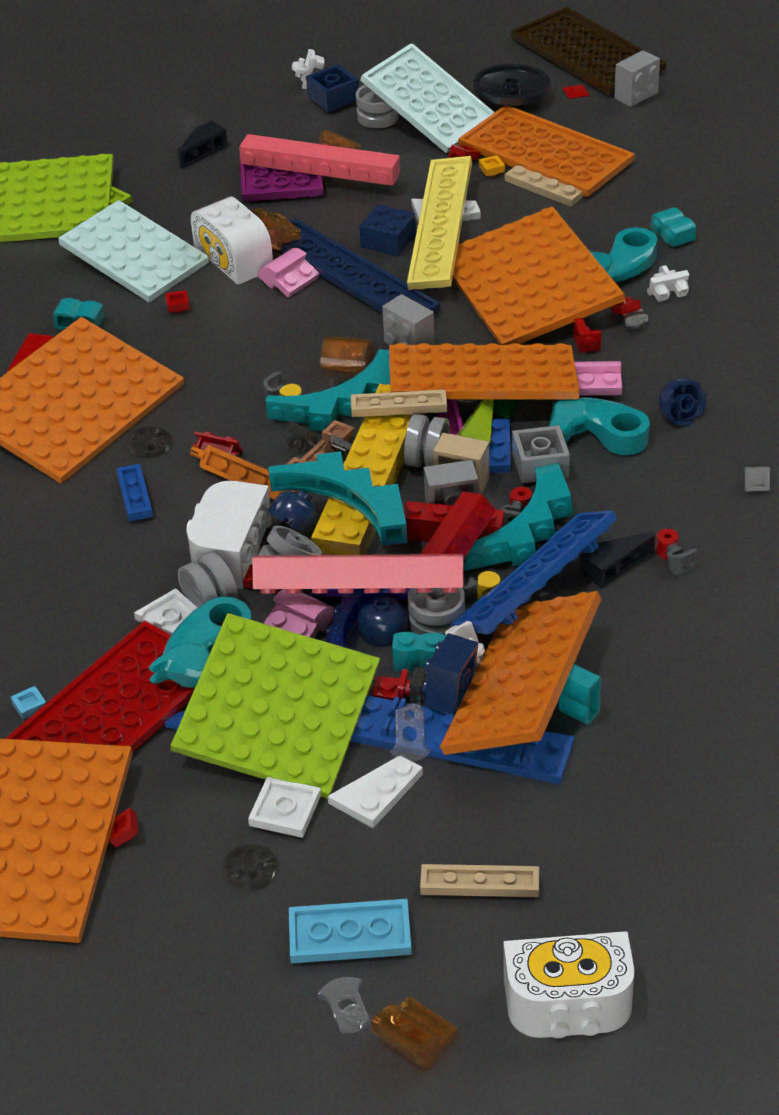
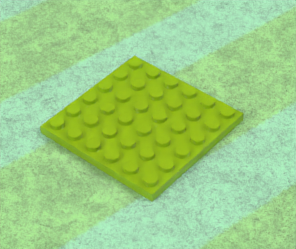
(52, 195)
(276, 704)

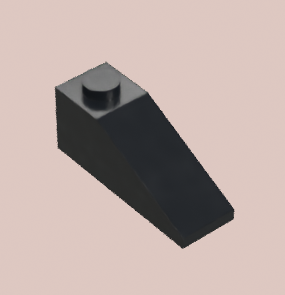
(202, 143)
(616, 557)

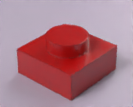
(177, 301)
(626, 306)
(124, 827)

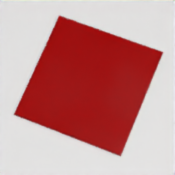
(575, 91)

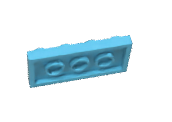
(349, 931)

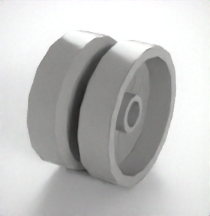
(373, 110)
(422, 438)
(288, 542)
(207, 580)
(434, 610)

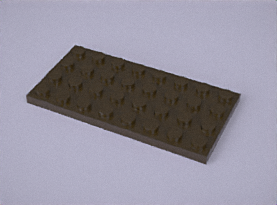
(578, 46)

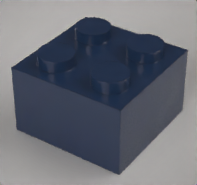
(332, 87)
(387, 230)
(449, 673)

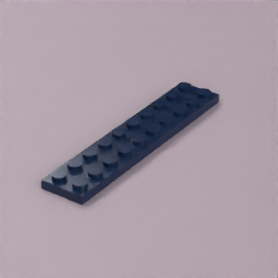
(352, 271)

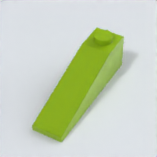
(479, 423)

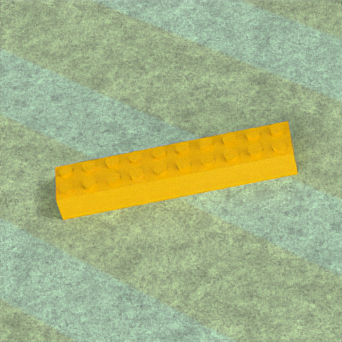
(381, 449)

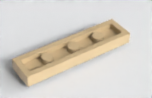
(543, 185)
(398, 403)
(479, 880)

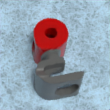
(518, 501)
(668, 550)

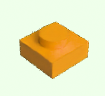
(491, 165)

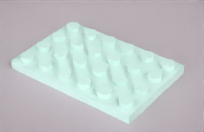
(426, 96)
(133, 250)

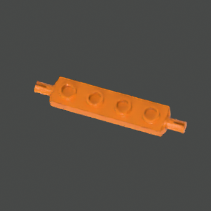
(233, 467)

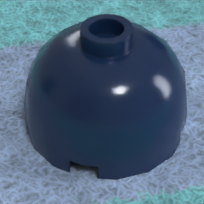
(682, 401)
(295, 510)
(380, 620)

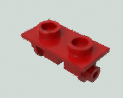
(226, 444)

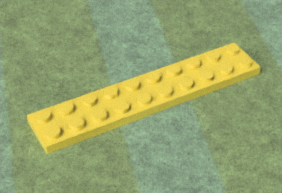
(440, 223)

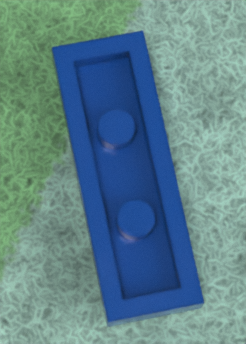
(500, 447)
(134, 492)

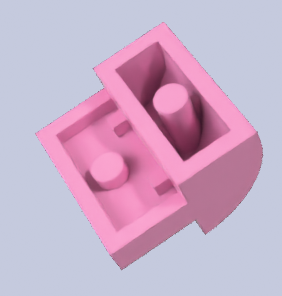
(289, 272)
(599, 378)
(300, 614)

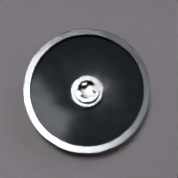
(512, 84)

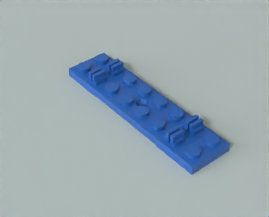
(531, 575)
(536, 760)

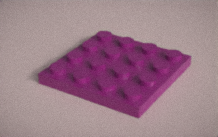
(275, 184)

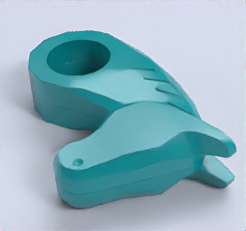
(631, 254)
(614, 424)
(193, 641)

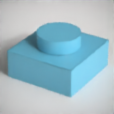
(28, 702)

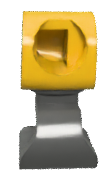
(279, 389)
(483, 585)

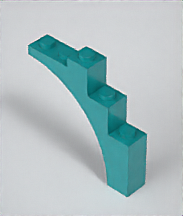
(324, 407)
(354, 487)
(534, 524)

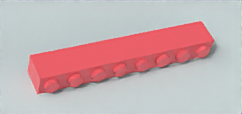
(320, 159)
(358, 571)

